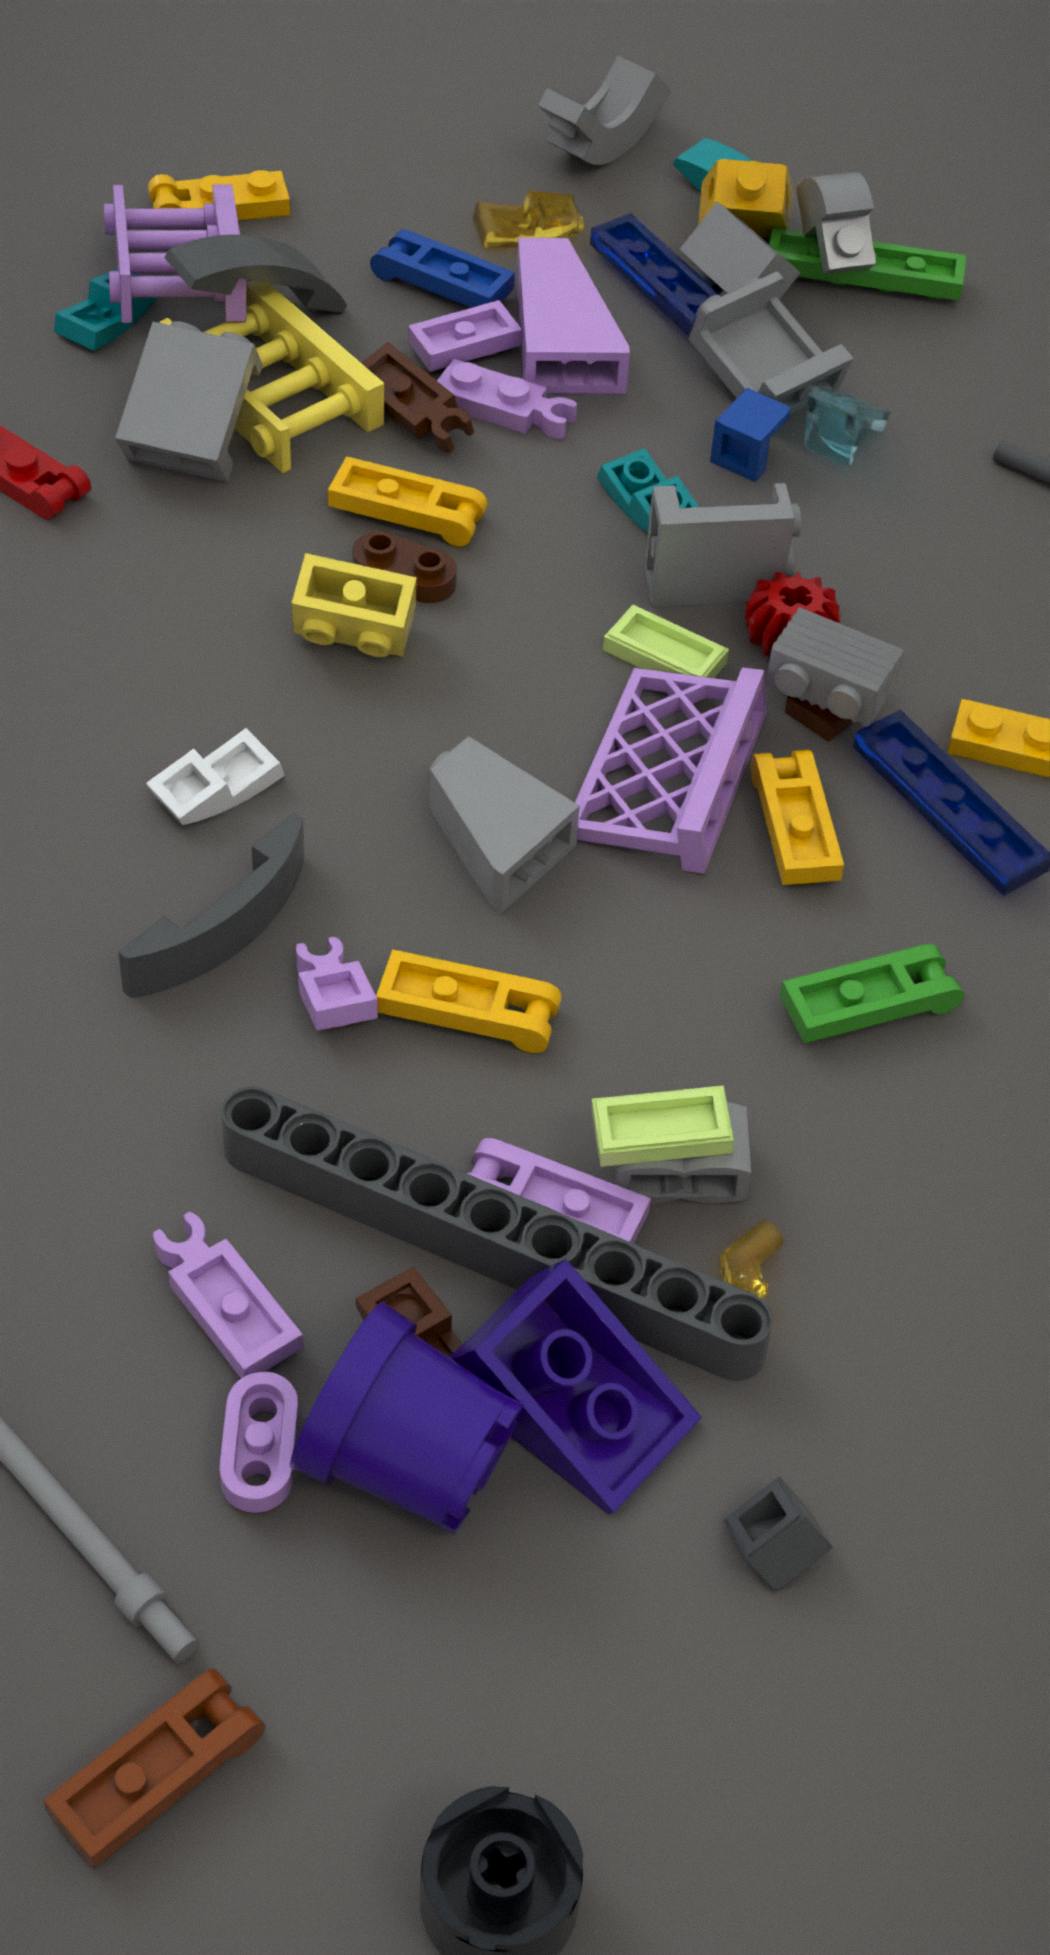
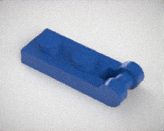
(442, 270)

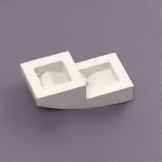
(225, 778)

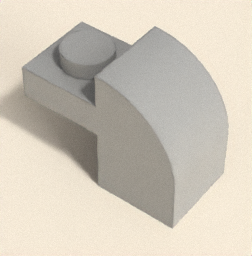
(837, 212)

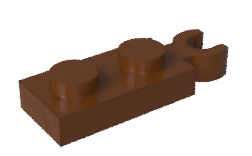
(417, 398)

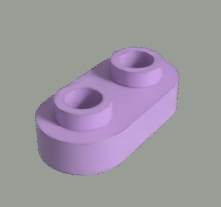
(258, 1446)

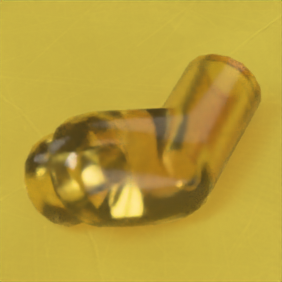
(742, 1259)

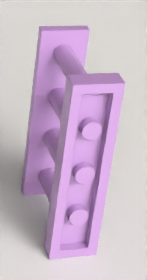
(214, 218)

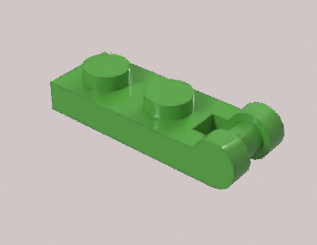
(870, 993)

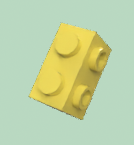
(353, 606)

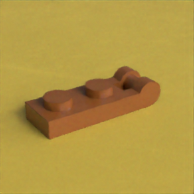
(152, 1767)

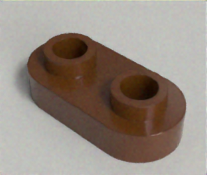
(433, 568)

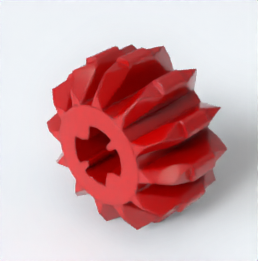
(778, 600)

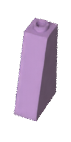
(565, 324)

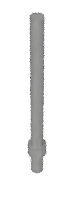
(136, 1594)

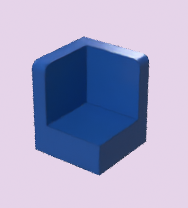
(745, 432)

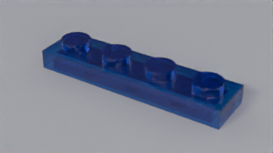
(652, 268)
(952, 802)

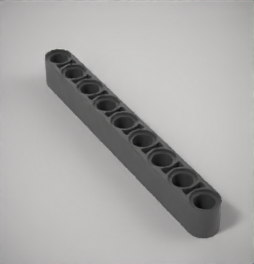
(508, 1256)

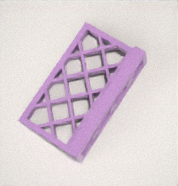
(713, 782)

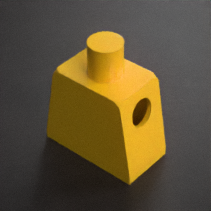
(750, 190)

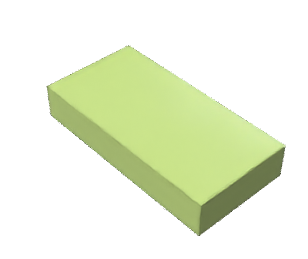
(663, 646)
(662, 1126)

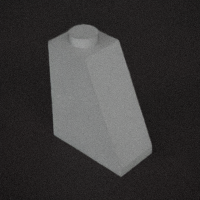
(500, 820)

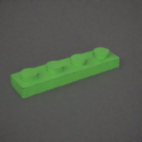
(896, 267)

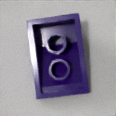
(587, 1387)

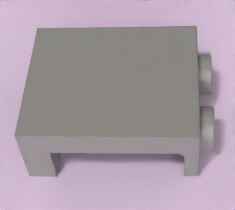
(762, 347)
(187, 399)
(717, 550)

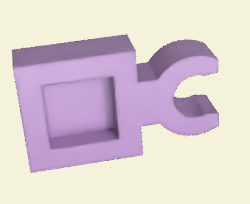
(334, 990)

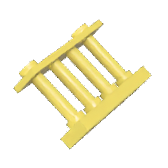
(318, 364)

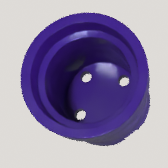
(405, 1423)

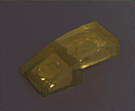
(539, 217)

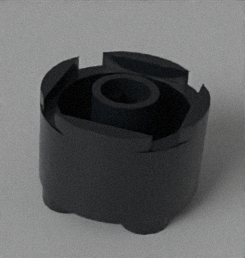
(516, 1842)

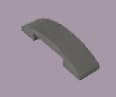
(220, 260)
(172, 955)

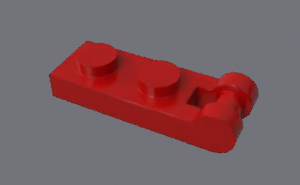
(37, 478)

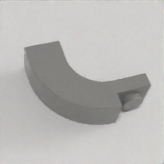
(611, 118)

